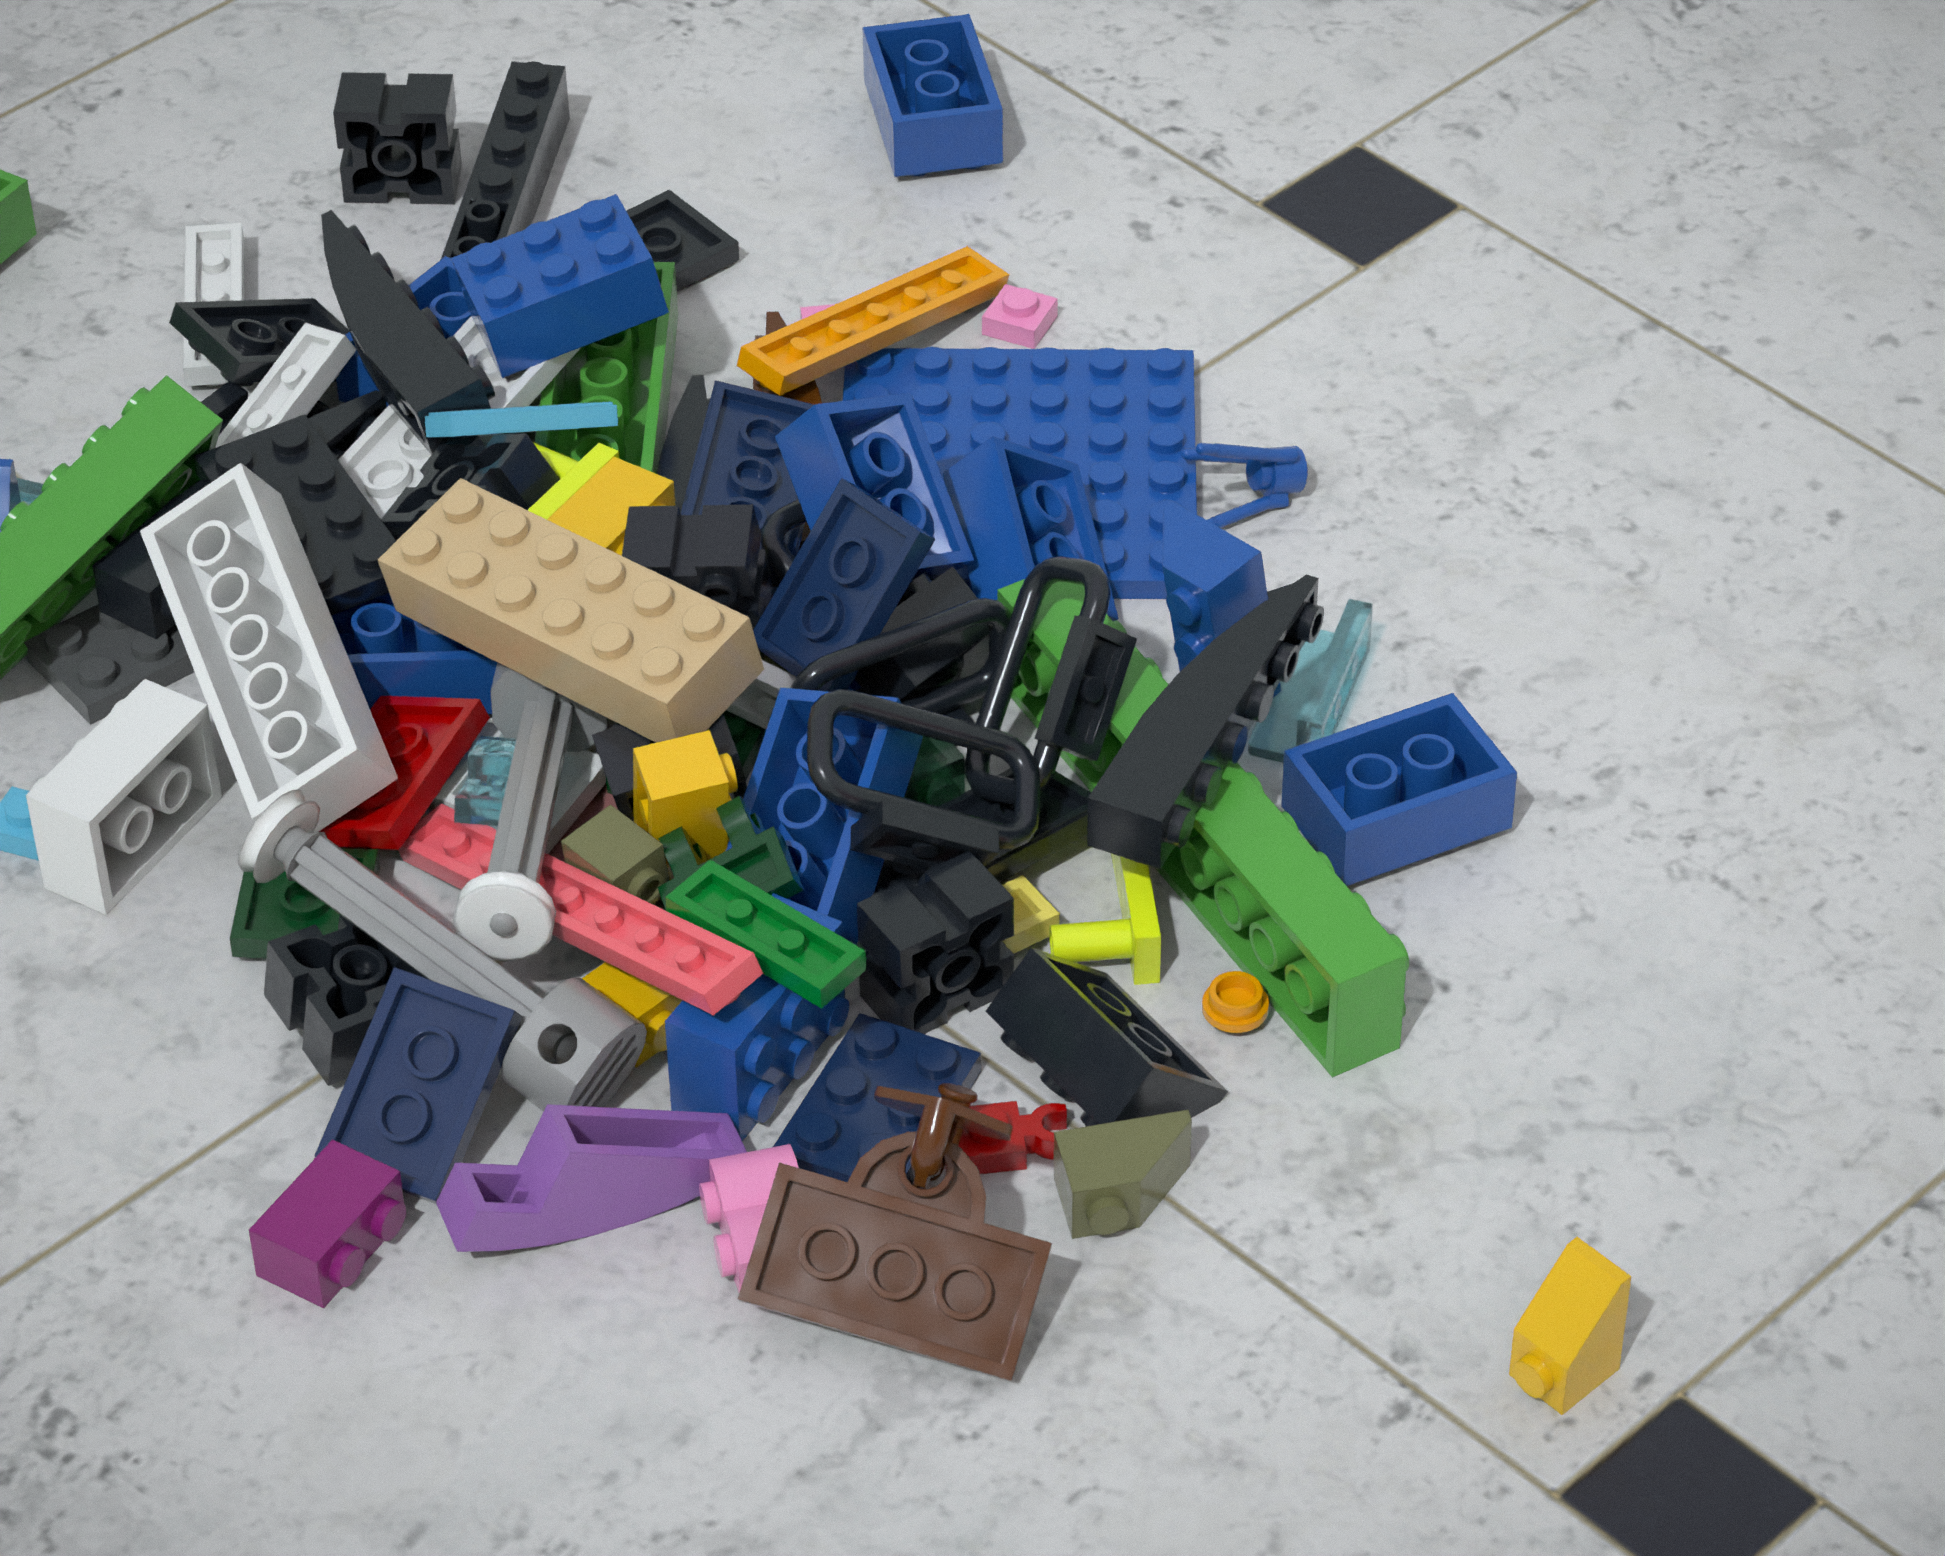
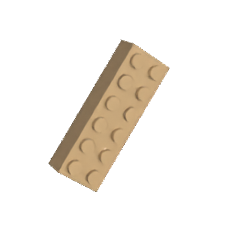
(571, 614)

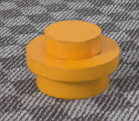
(1235, 1002)

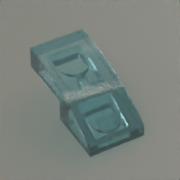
(484, 790)

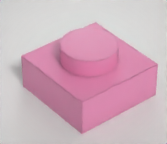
(1019, 316)

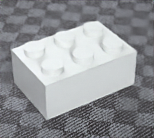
(124, 796)

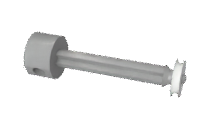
(507, 908)
(551, 1026)

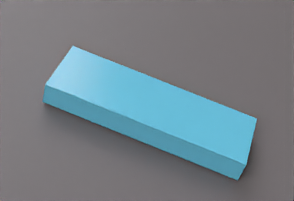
(521, 419)

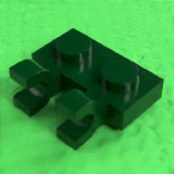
(756, 853)

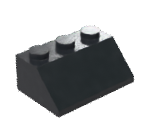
(1097, 1043)

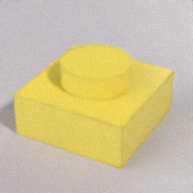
(1031, 915)

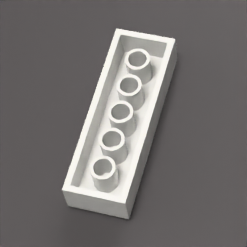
(266, 649)

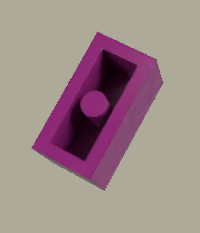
(328, 1224)

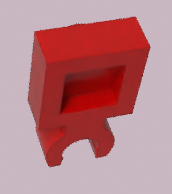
(1029, 1136)

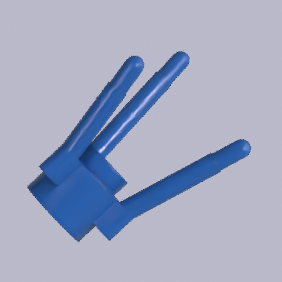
(1269, 470)

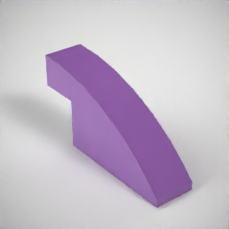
(585, 1176)

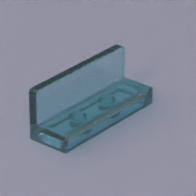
(1319, 687)

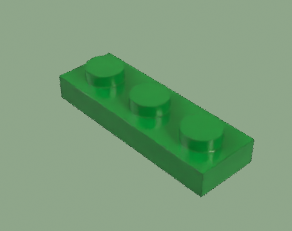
(784, 941)

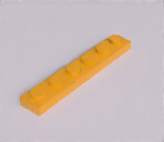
(871, 320)

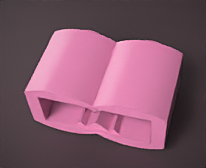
(737, 1201)

